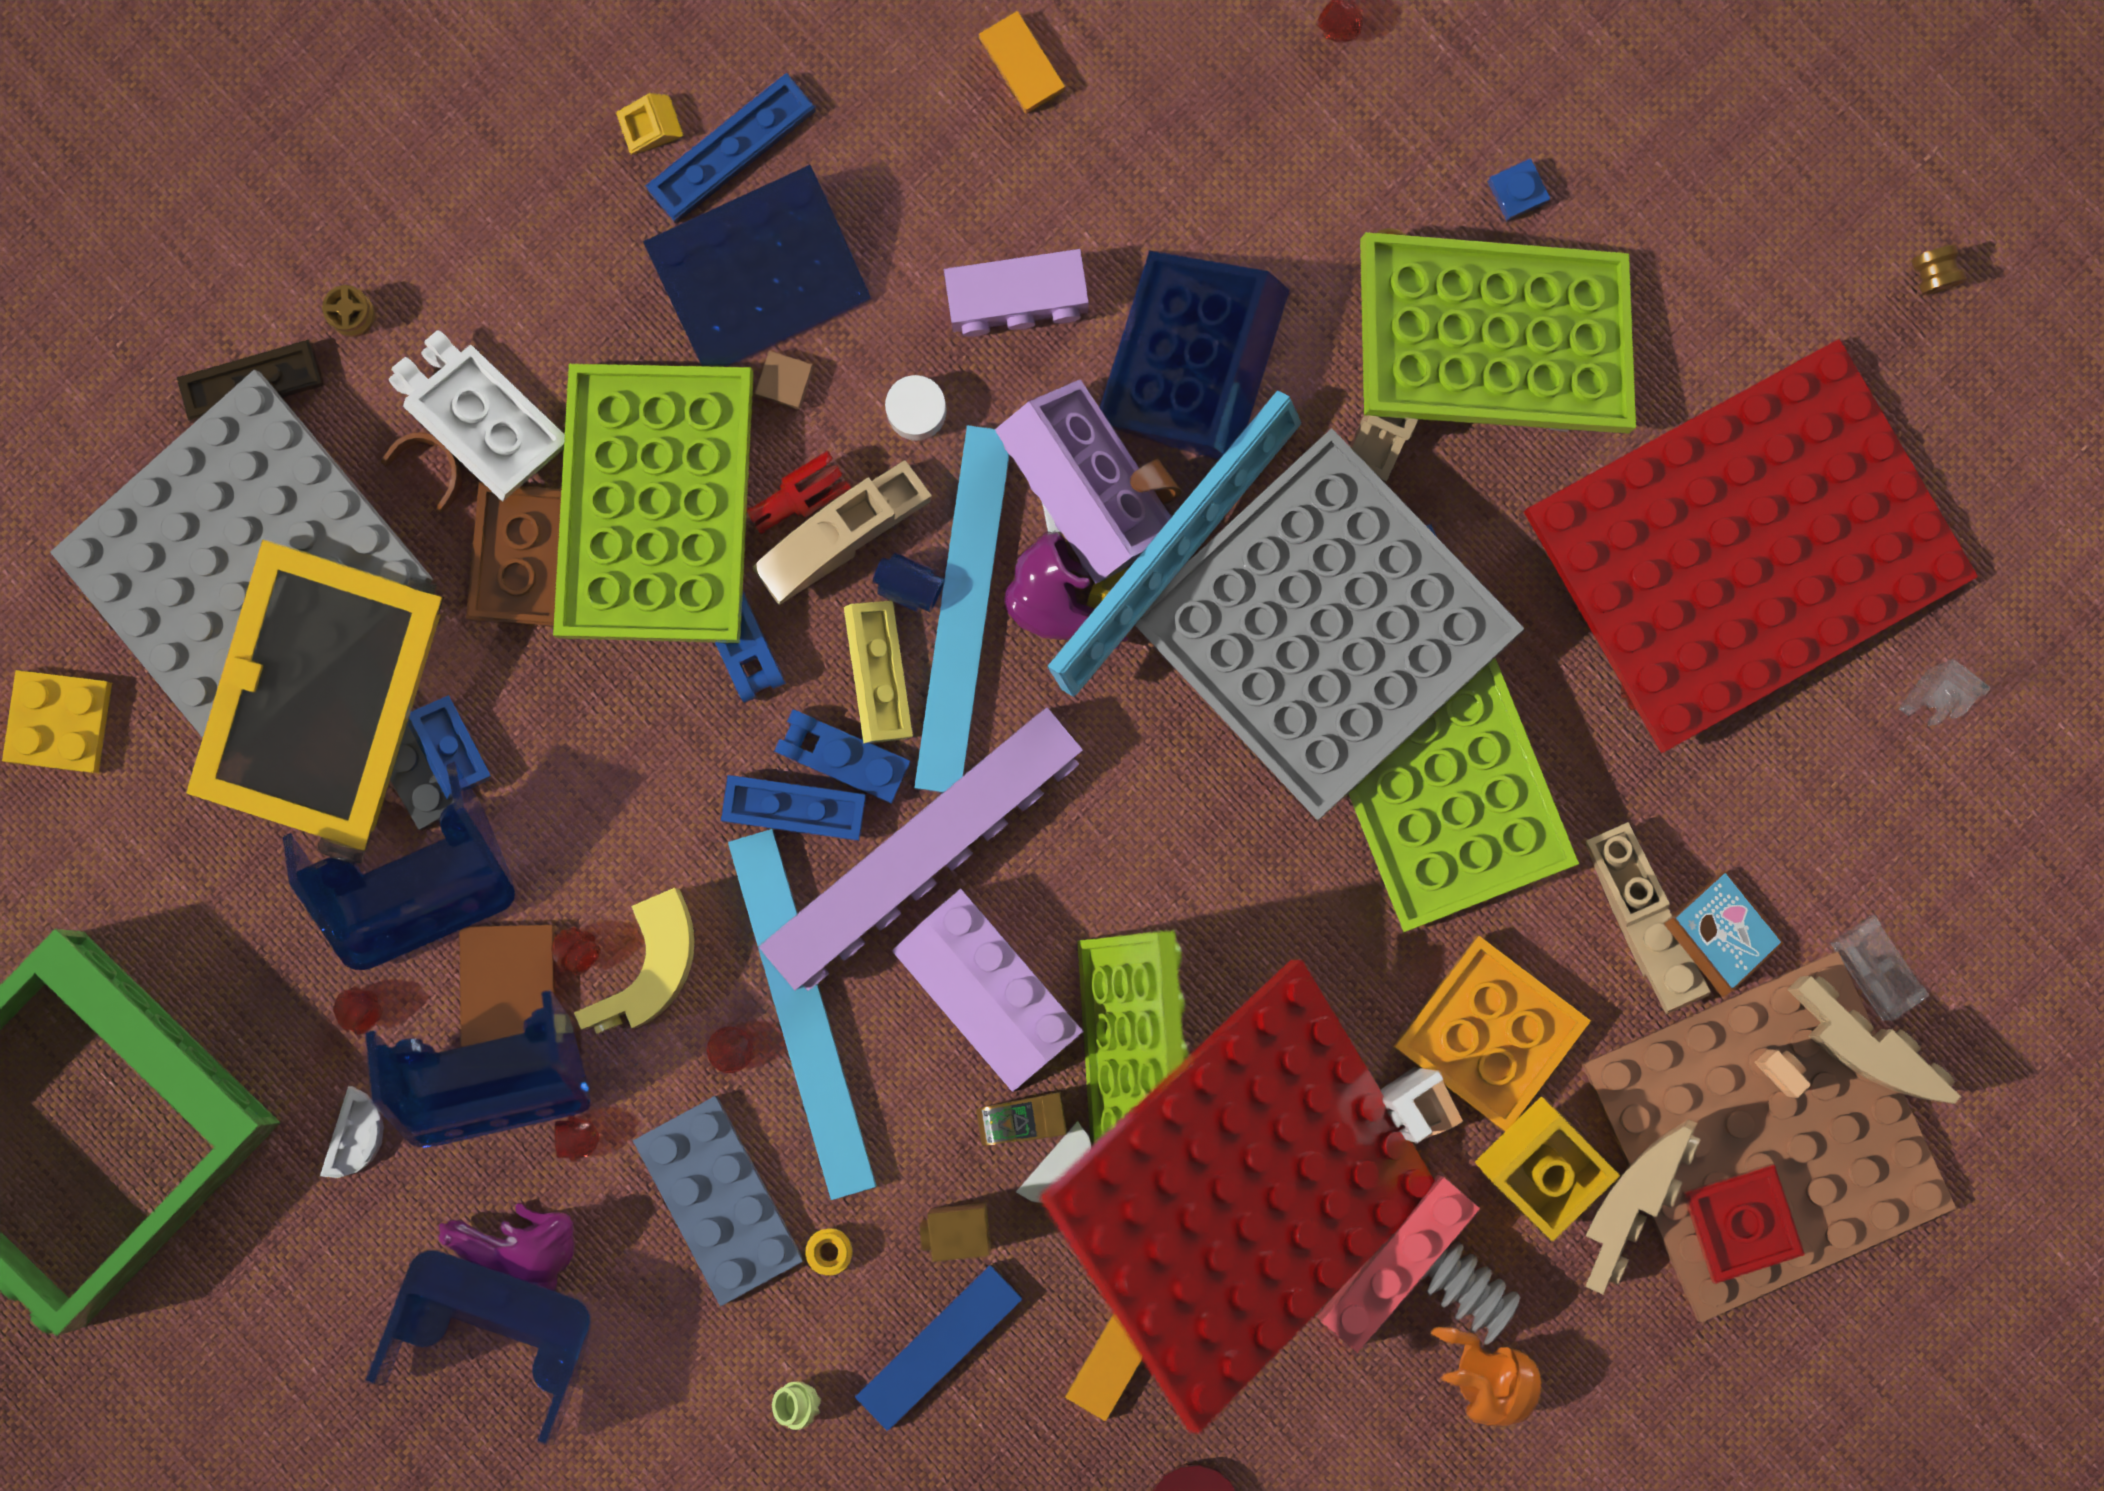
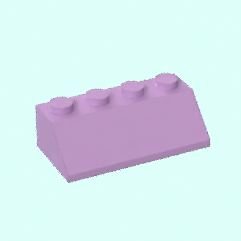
(1083, 478)
(986, 990)

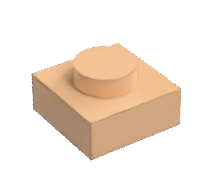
(1784, 1071)
(1438, 1109)

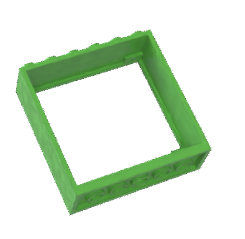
(175, 1068)

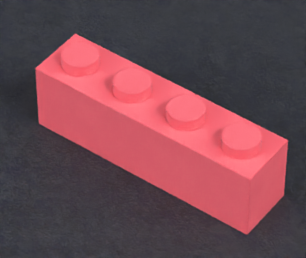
(1398, 1265)

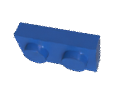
(446, 740)

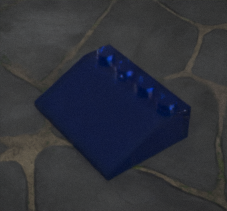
(758, 269)
(1193, 353)

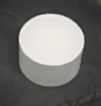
(915, 407)

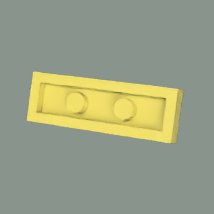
(878, 671)

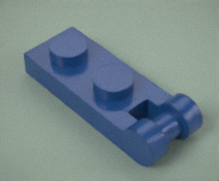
(751, 646)
(844, 757)

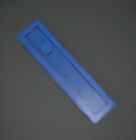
(730, 148)
(938, 1347)

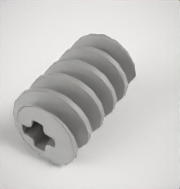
(1472, 1291)

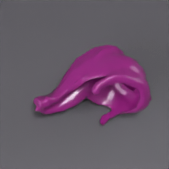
(1044, 590)
(529, 1254)

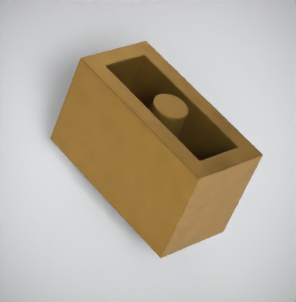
(956, 1232)

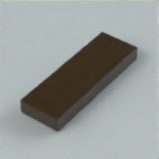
(286, 368)

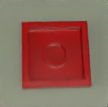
(1743, 1223)

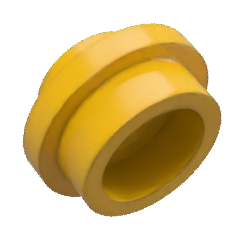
(824, 1266)

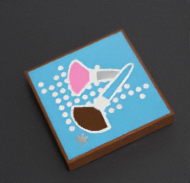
(1723, 933)

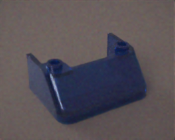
(412, 898)
(481, 1085)
(451, 1287)

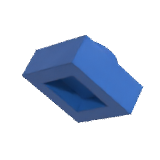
(1518, 190)

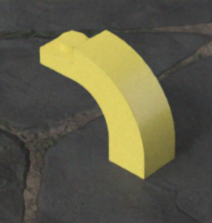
(667, 963)

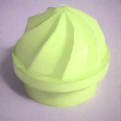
(796, 1405)

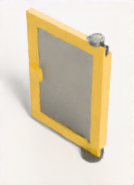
(316, 696)

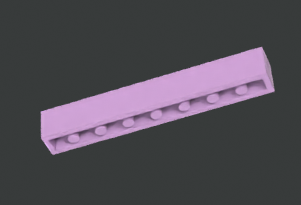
(920, 849)

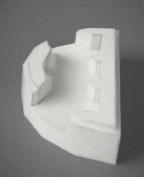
(355, 1137)
(1061, 1158)

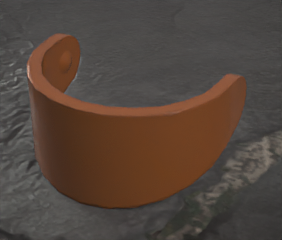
(425, 438)
(1155, 478)

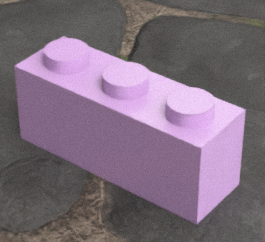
(1016, 292)

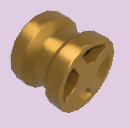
(1938, 270)
(341, 304)

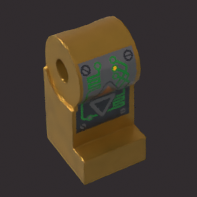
(1022, 1120)

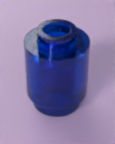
(908, 583)

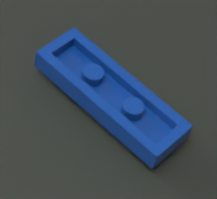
(793, 808)

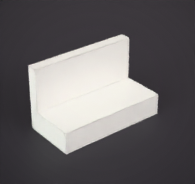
(1400, 1096)

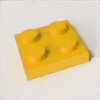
(57, 722)

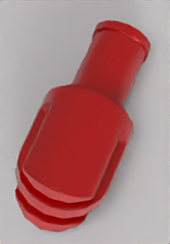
(793, 497)

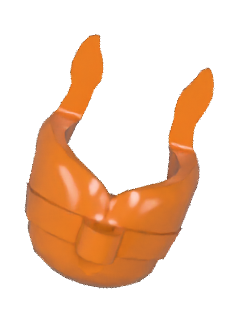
(1498, 1385)

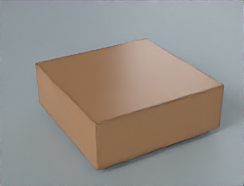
(784, 380)

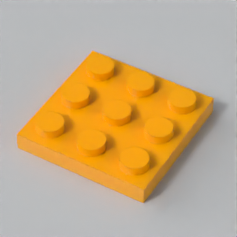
(1492, 1033)

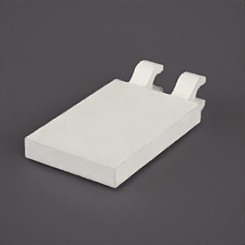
(478, 415)

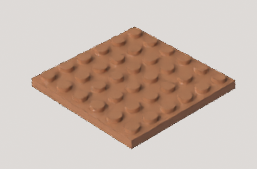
(1841, 1148)

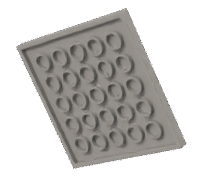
(184, 534)
(1326, 624)

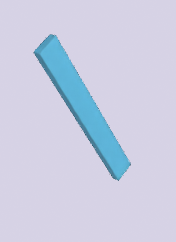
(1175, 544)
(963, 610)
(803, 1023)

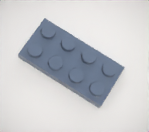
(718, 1200)

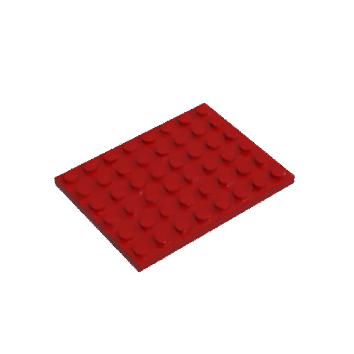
(1750, 545)
(1240, 1195)

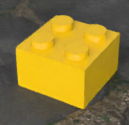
(1546, 1169)

